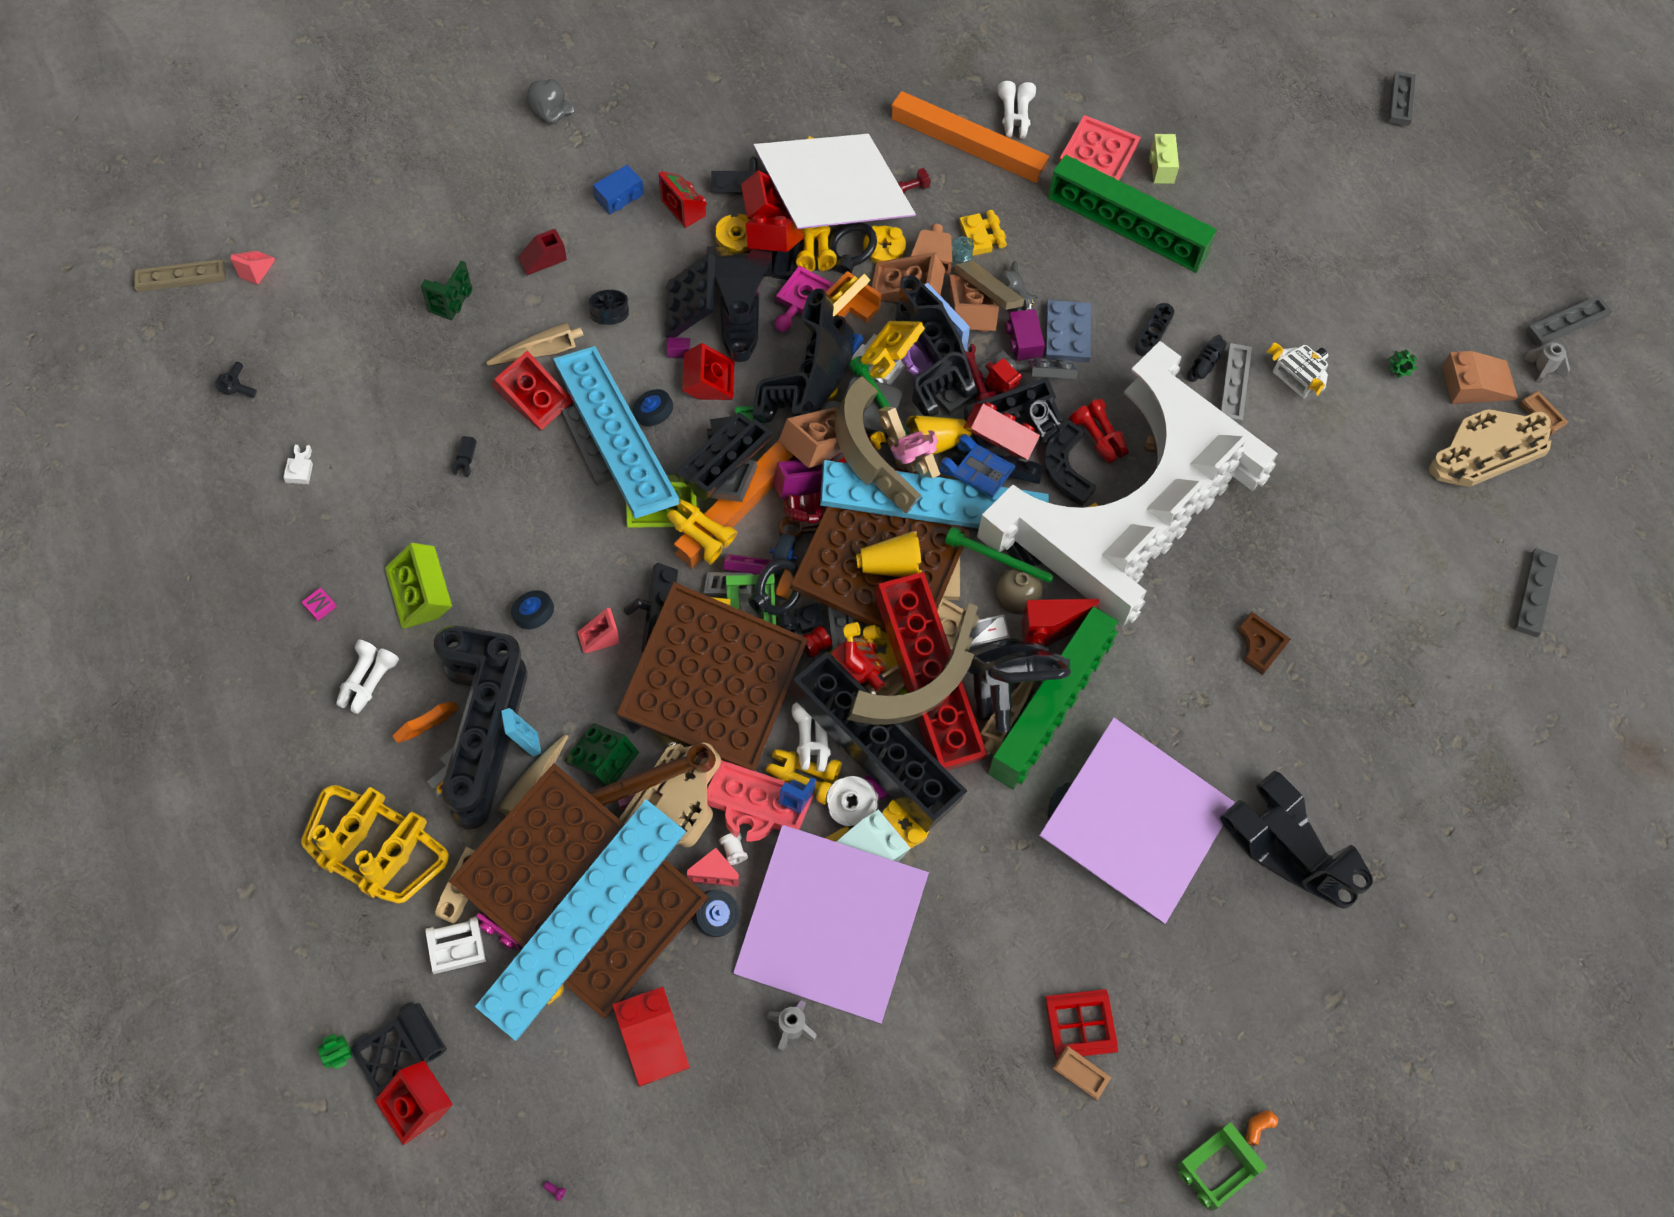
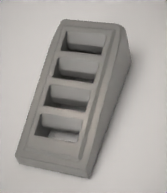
(744, 593)

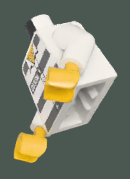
(1301, 368)

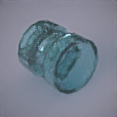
(962, 250)

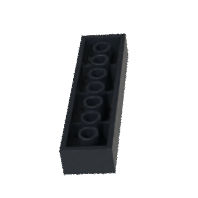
(883, 751)

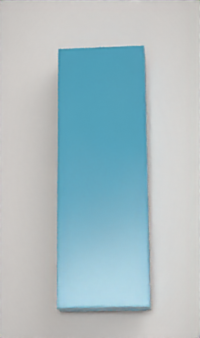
(521, 732)

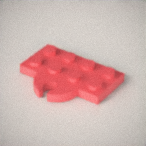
(751, 800)

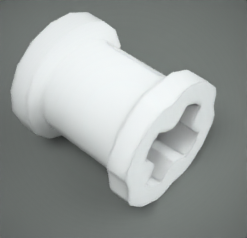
(733, 849)

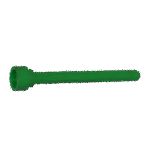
(862, 371)
(956, 538)

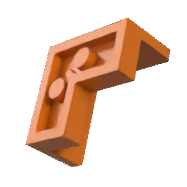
(863, 304)

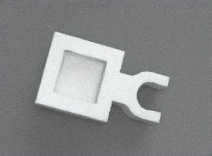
(300, 468)

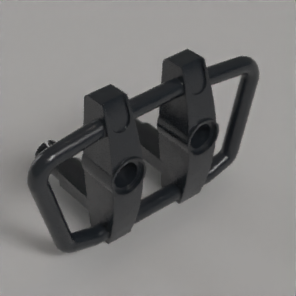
(1008, 662)

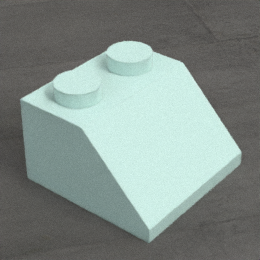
(876, 837)

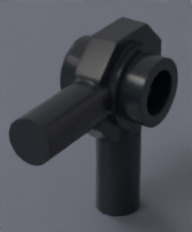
(229, 383)

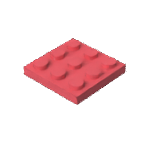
(1102, 146)

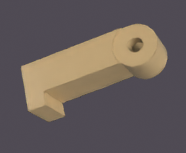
(452, 900)

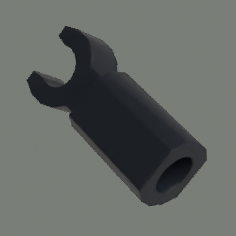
(464, 455)

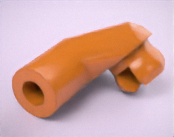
(1259, 1122)

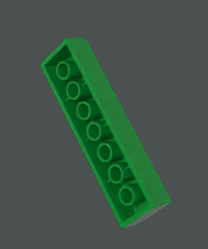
(1131, 213)
(1052, 701)

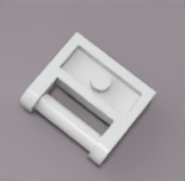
(458, 952)

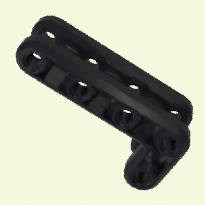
(481, 741)

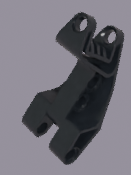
(739, 281)
(937, 336)
(821, 367)
(1289, 846)

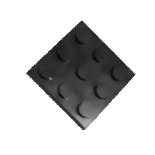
(690, 296)

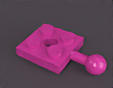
(791, 297)

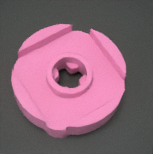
(915, 445)

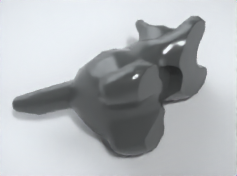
(1015, 282)

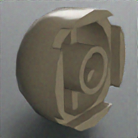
(1016, 588)

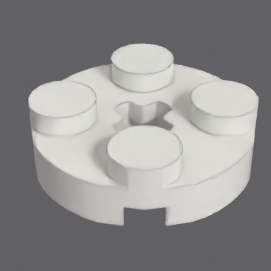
(851, 786)

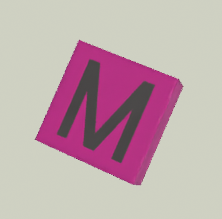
(319, 604)

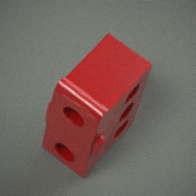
(1002, 376)

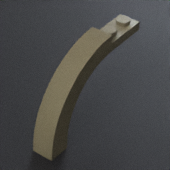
(860, 452)
(887, 710)

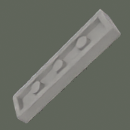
(1236, 381)

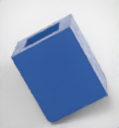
(796, 794)

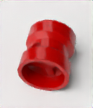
(816, 641)

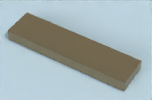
(179, 275)
(989, 285)

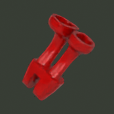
(1106, 446)

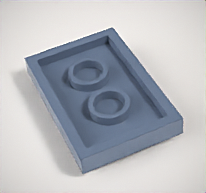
(1068, 330)

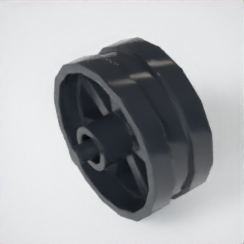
(608, 307)

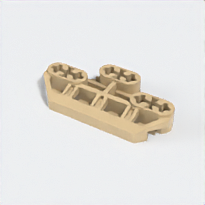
(1486, 438)
(680, 795)

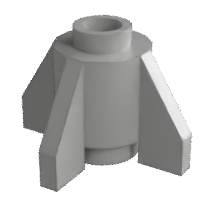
(1548, 359)
(791, 1031)

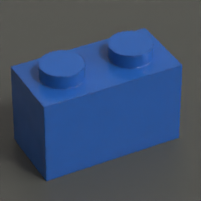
(618, 189)

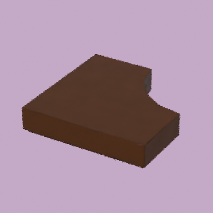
(1262, 642)

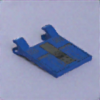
(979, 468)

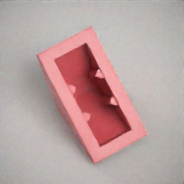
(252, 265)
(599, 632)
(713, 870)

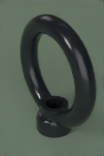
(846, 262)
(761, 601)

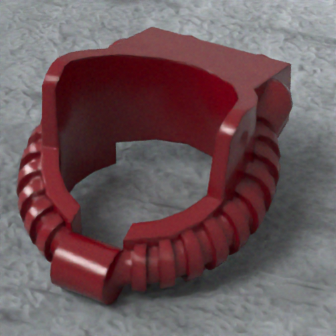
(798, 506)

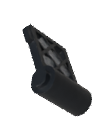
(415, 1032)

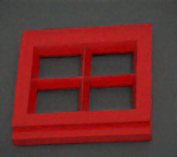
(1079, 1000)

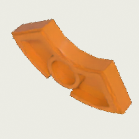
(423, 723)

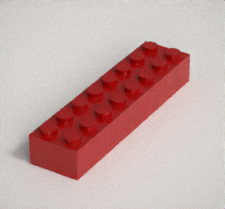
(921, 656)

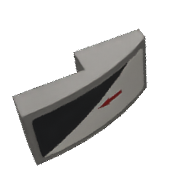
(990, 630)

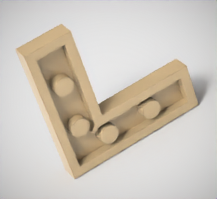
(923, 464)

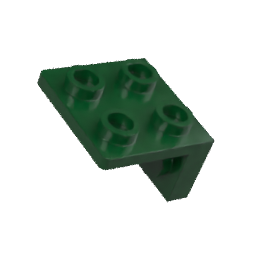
(448, 299)
(603, 754)

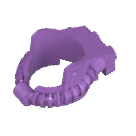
(916, 360)

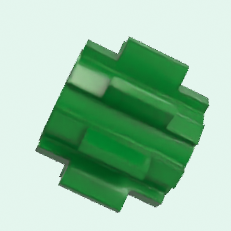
(1402, 363)
(334, 1051)

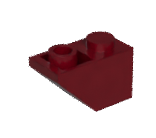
(542, 252)

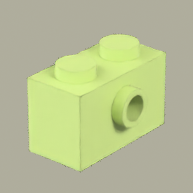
(1164, 158)

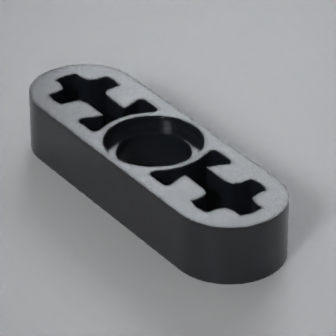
(1154, 321)

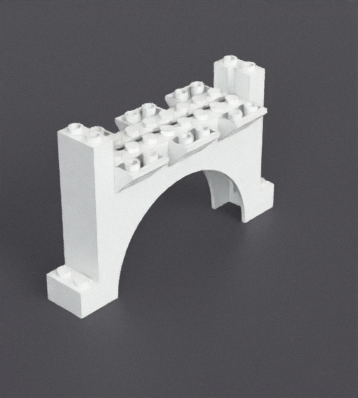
(1109, 544)

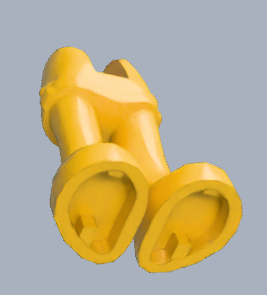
(826, 258)
(711, 547)
(792, 763)

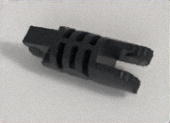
(1206, 359)

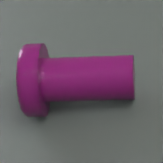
(559, 1193)

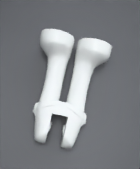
(1025, 94)
(367, 654)
(807, 747)

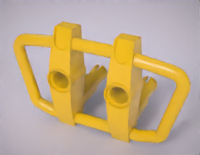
(376, 871)

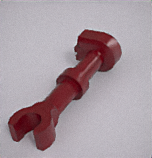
(922, 181)
(977, 376)

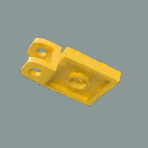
(891, 345)

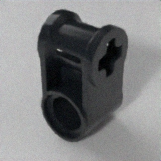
(1043, 422)

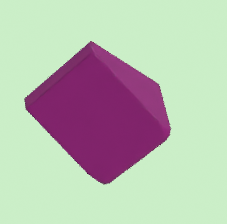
(677, 347)

